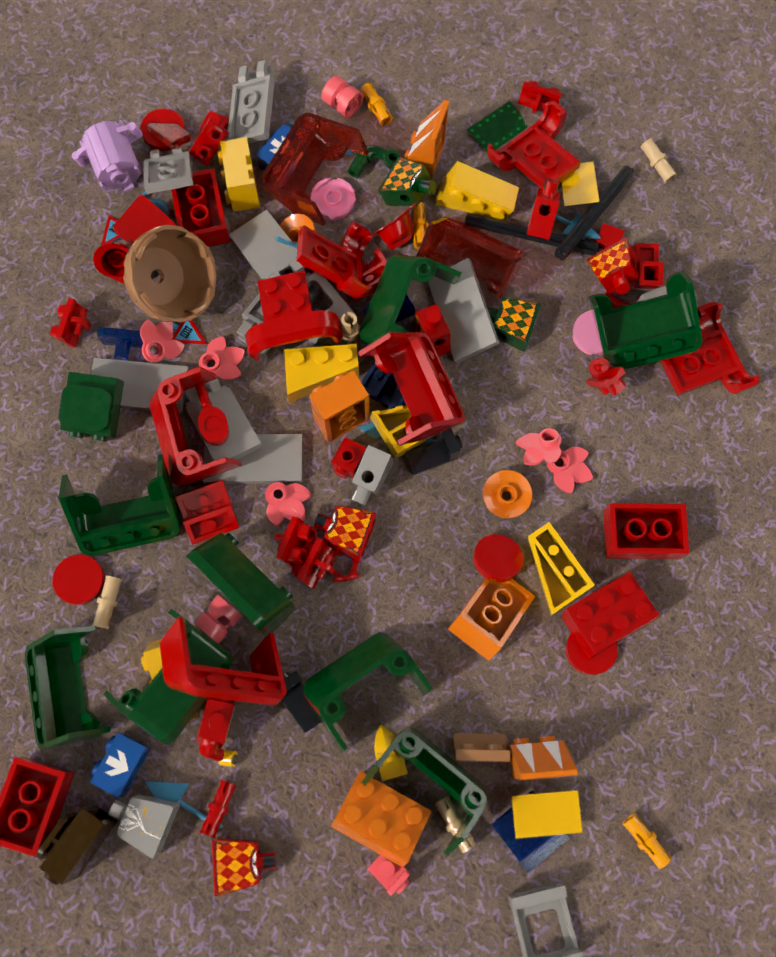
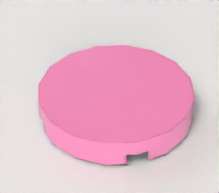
(334, 198)
(586, 335)

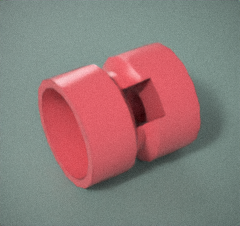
(342, 96)
(218, 628)

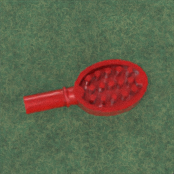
(211, 420)

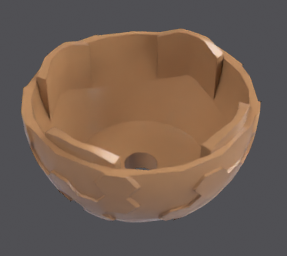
(184, 271)

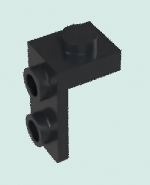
(434, 453)
(297, 703)

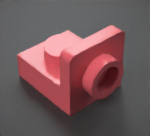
(390, 874)

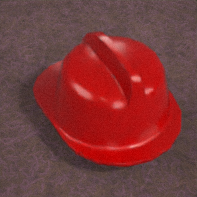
(398, 231)
(110, 260)

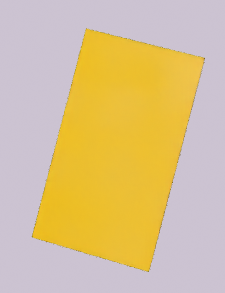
(581, 186)
(546, 814)

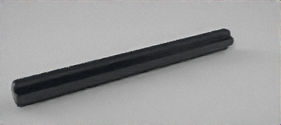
(593, 213)
(520, 231)

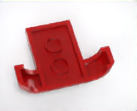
(536, 151)
(334, 261)
(289, 315)
(712, 361)

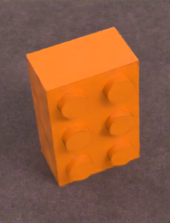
(340, 406)
(381, 819)

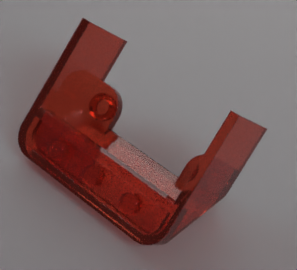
(301, 155)
(492, 259)

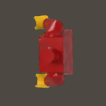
(214, 730)

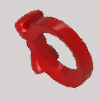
(352, 574)

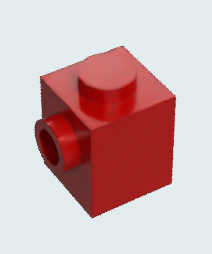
(347, 458)

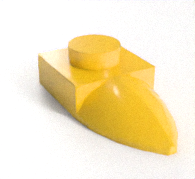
(394, 765)

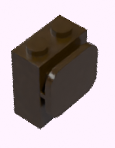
(74, 843)

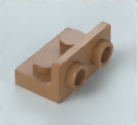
(480, 747)

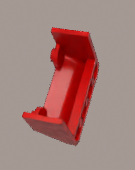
(421, 383)
(183, 464)
(261, 686)

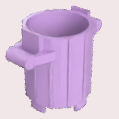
(111, 154)

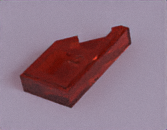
(170, 134)

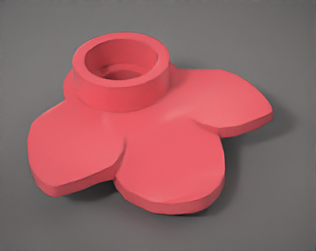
(161, 339)
(225, 359)
(541, 446)
(572, 470)
(288, 505)

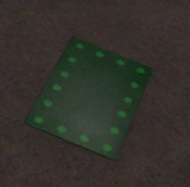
(498, 126)

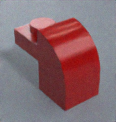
(648, 266)

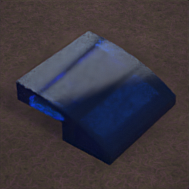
(529, 850)

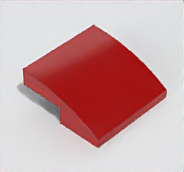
(207, 511)

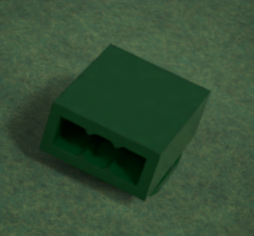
(90, 406)

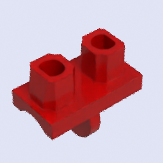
(536, 96)
(208, 142)
(72, 323)
(606, 378)
(292, 542)
(316, 563)

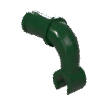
(361, 160)

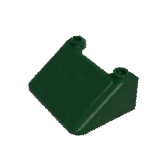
(651, 327)

